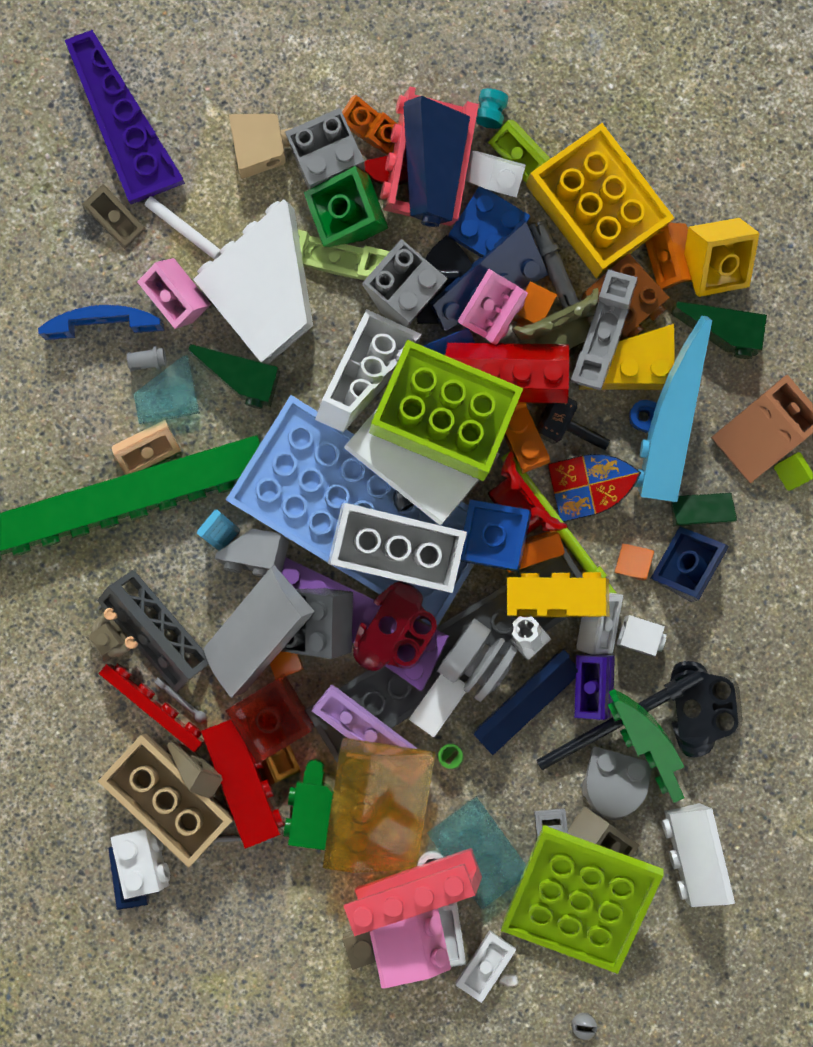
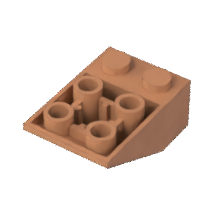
(767, 429)

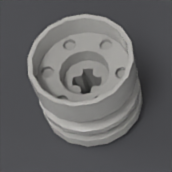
(478, 660)

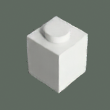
(641, 636)

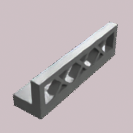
(149, 633)

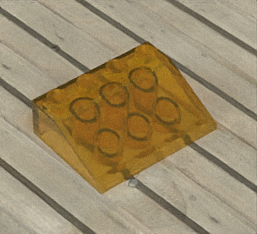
(378, 807)

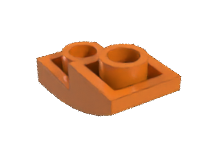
(369, 124)

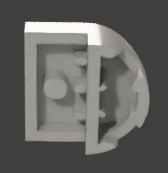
(615, 783)

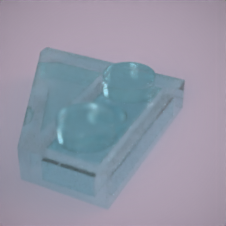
(168, 394)

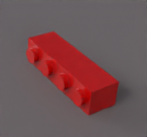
(243, 785)

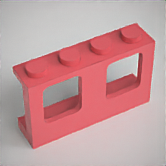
(399, 158)
(414, 892)

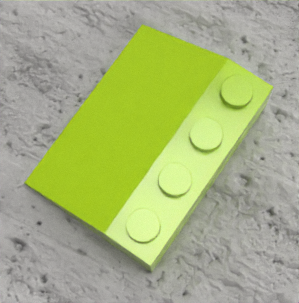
(445, 410)

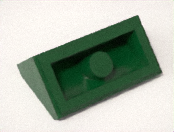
(703, 509)

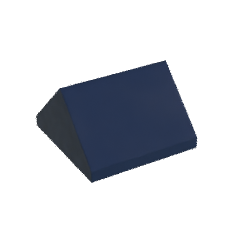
(689, 564)

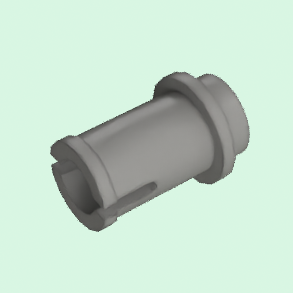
(147, 359)

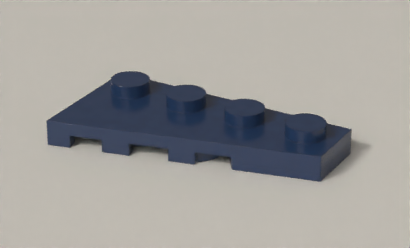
(512, 258)

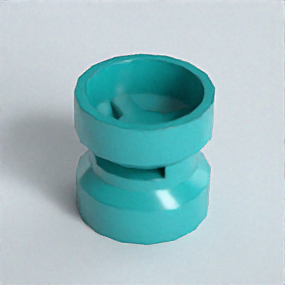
(491, 108)

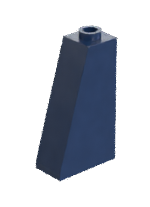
(434, 158)

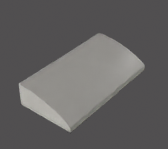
(256, 632)

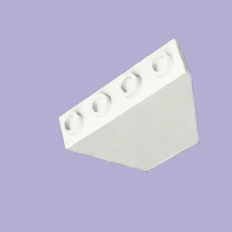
(262, 283)

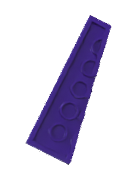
(130, 139)

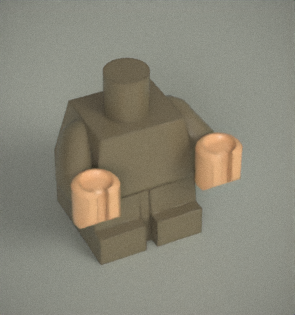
(107, 639)

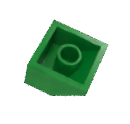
(346, 208)

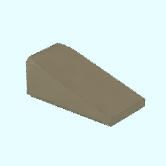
(113, 216)
(195, 771)

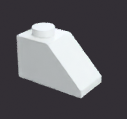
(494, 173)

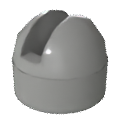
(585, 1020)

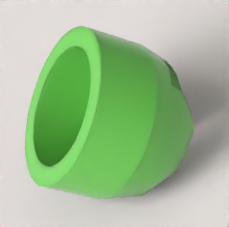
(446, 752)

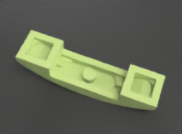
(340, 259)

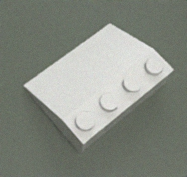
(422, 481)

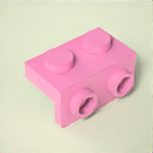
(493, 307)

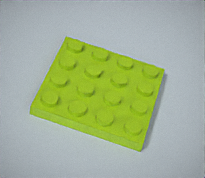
(581, 899)

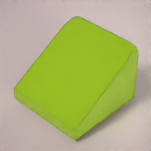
(794, 471)

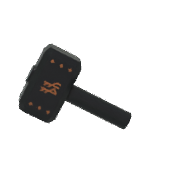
(557, 419)

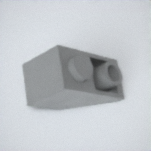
(254, 552)

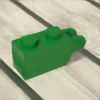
(311, 809)

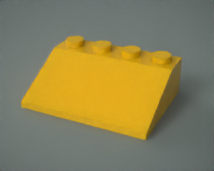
(598, 200)

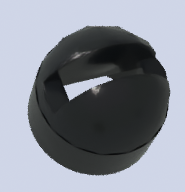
(400, 502)

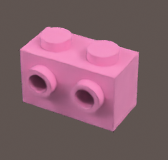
(173, 293)

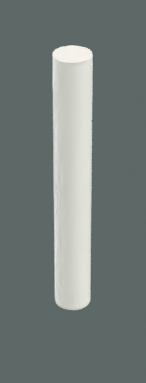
(182, 227)

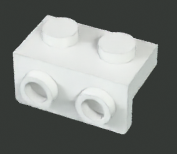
(140, 863)

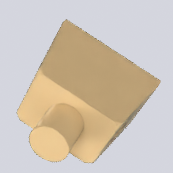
(258, 142)

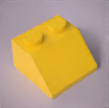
(721, 255)

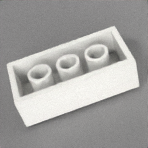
(397, 547)

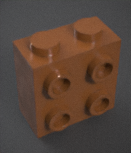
(646, 300)

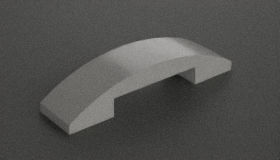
(605, 330)

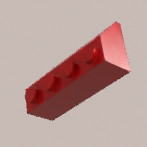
(536, 368)

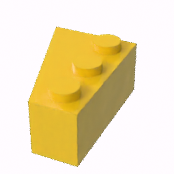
(641, 362)
(558, 595)

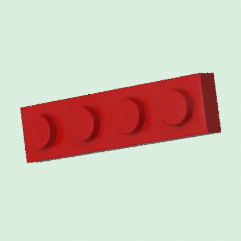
(143, 698)

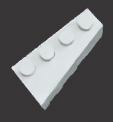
(364, 369)

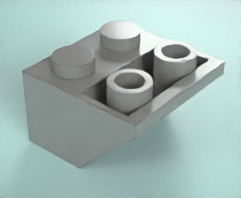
(324, 148)
(403, 284)

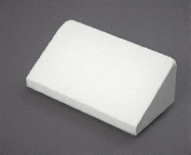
(599, 633)

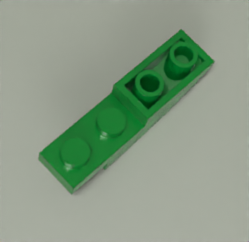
(648, 739)

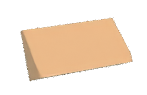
(146, 448)

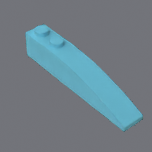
(672, 420)

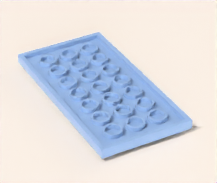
(305, 477)

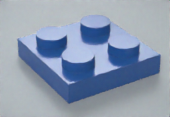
(485, 222)
(495, 535)

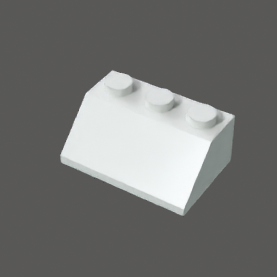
(698, 856)

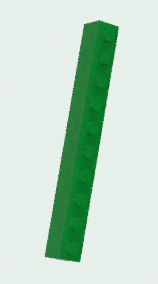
(125, 497)

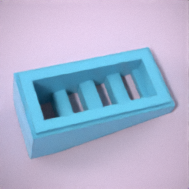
(218, 530)

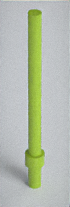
(565, 534)

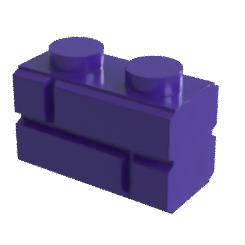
(593, 685)

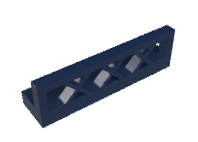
(526, 702)

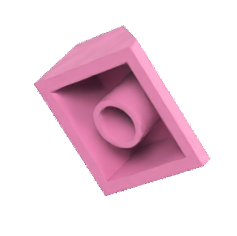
(410, 950)

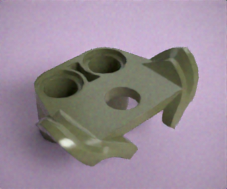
(564, 327)

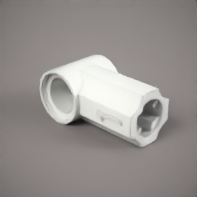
(528, 636)

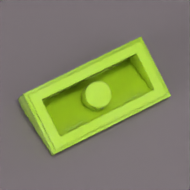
(516, 145)

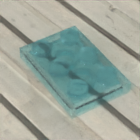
(496, 857)

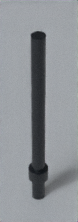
(672, 690)

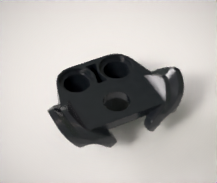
(698, 734)

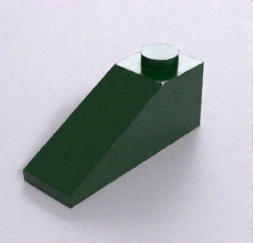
(730, 329)
(245, 377)

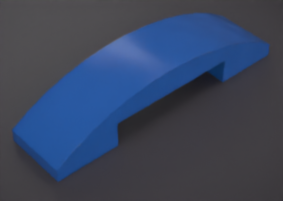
(63, 325)

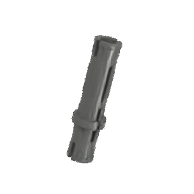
(550, 254)

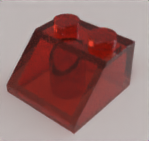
(270, 718)

